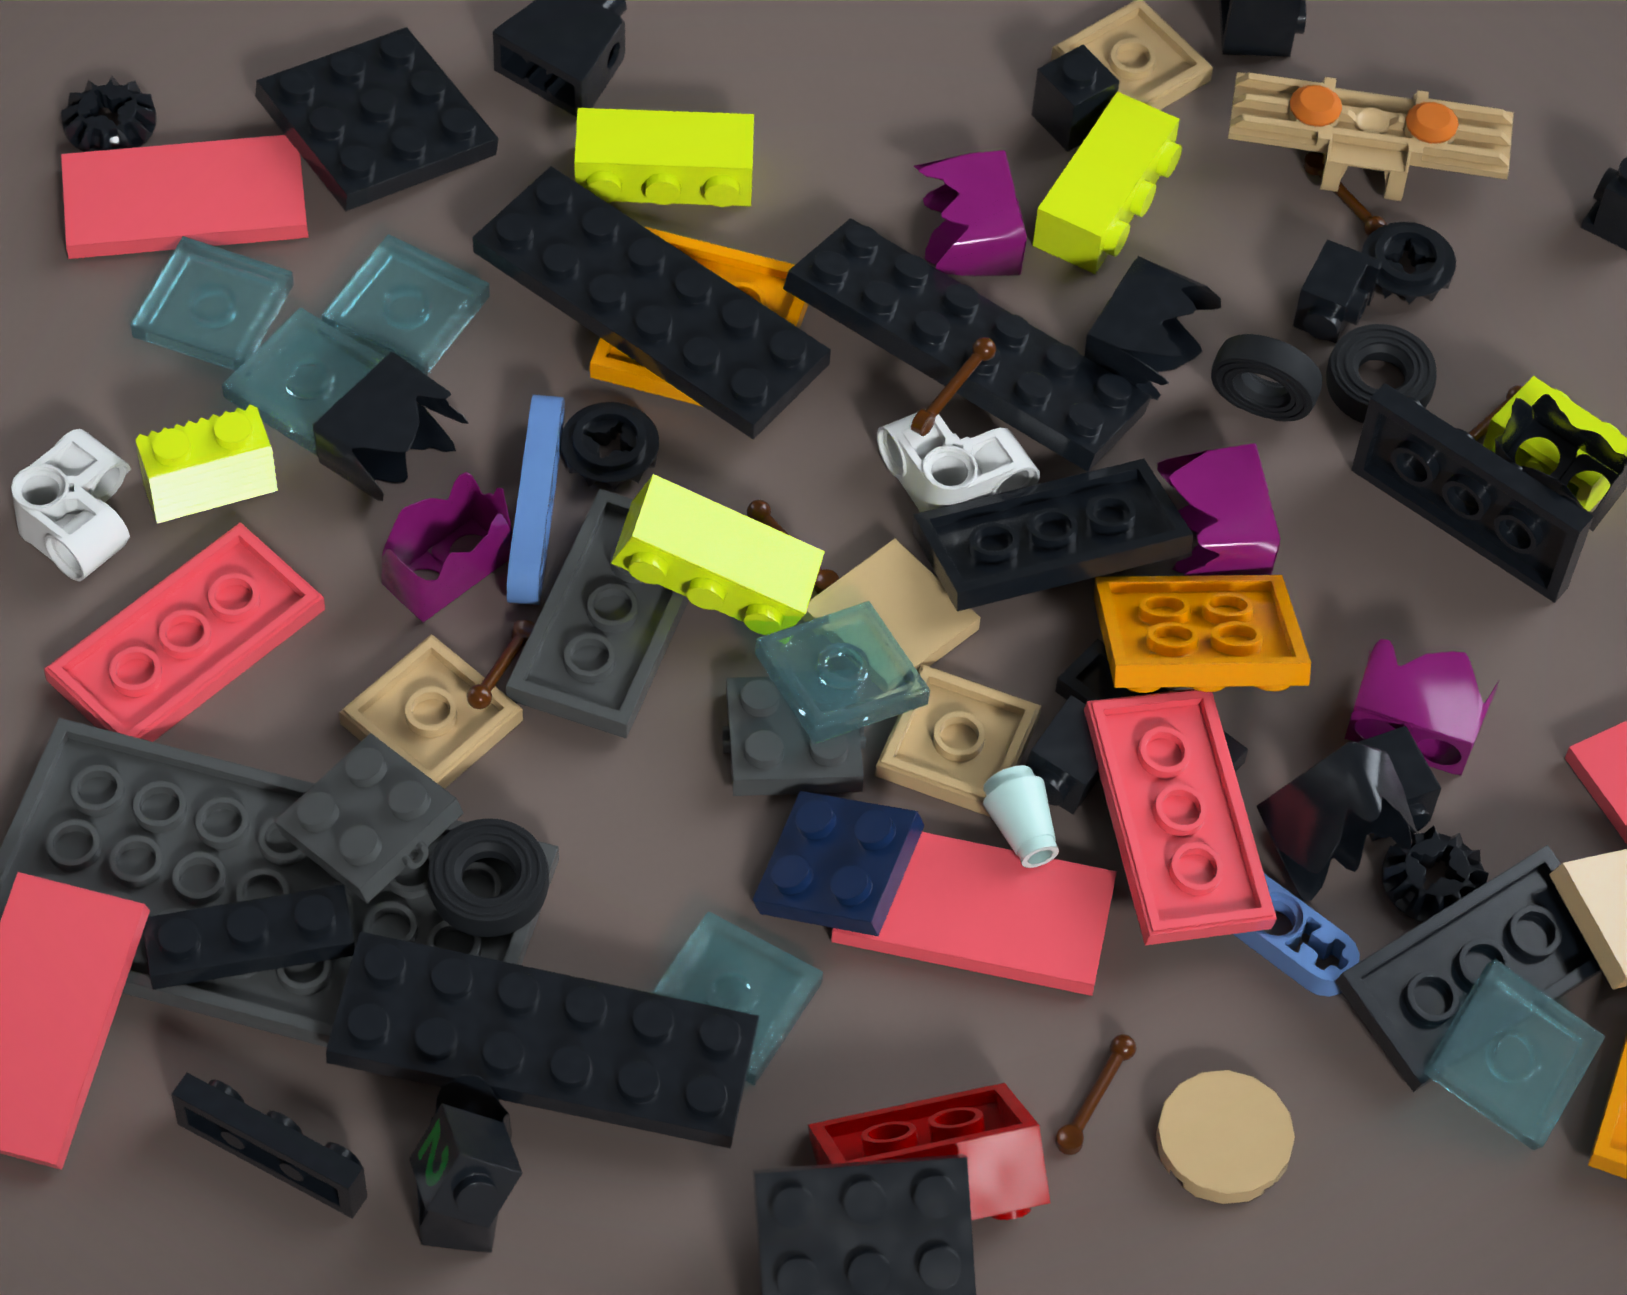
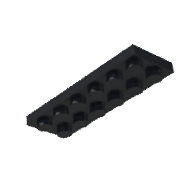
(652, 302)
(932, 326)
(544, 1039)

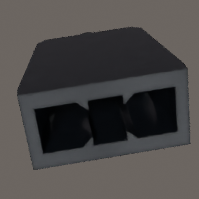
(562, 49)

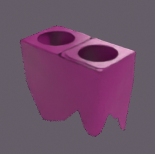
(982, 216)
(1226, 510)
(438, 525)
(1430, 696)

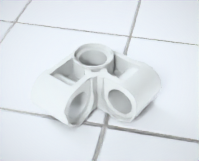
(950, 470)
(64, 505)

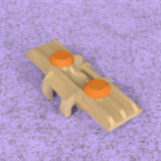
(1371, 129)

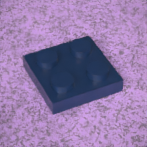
(838, 863)

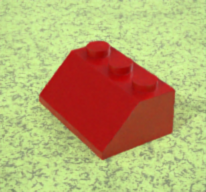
(981, 1123)

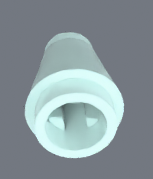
(1022, 813)

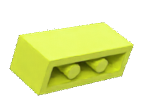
(665, 156)
(1107, 183)
(717, 557)

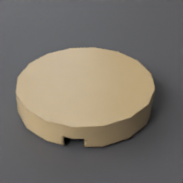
(1225, 1136)

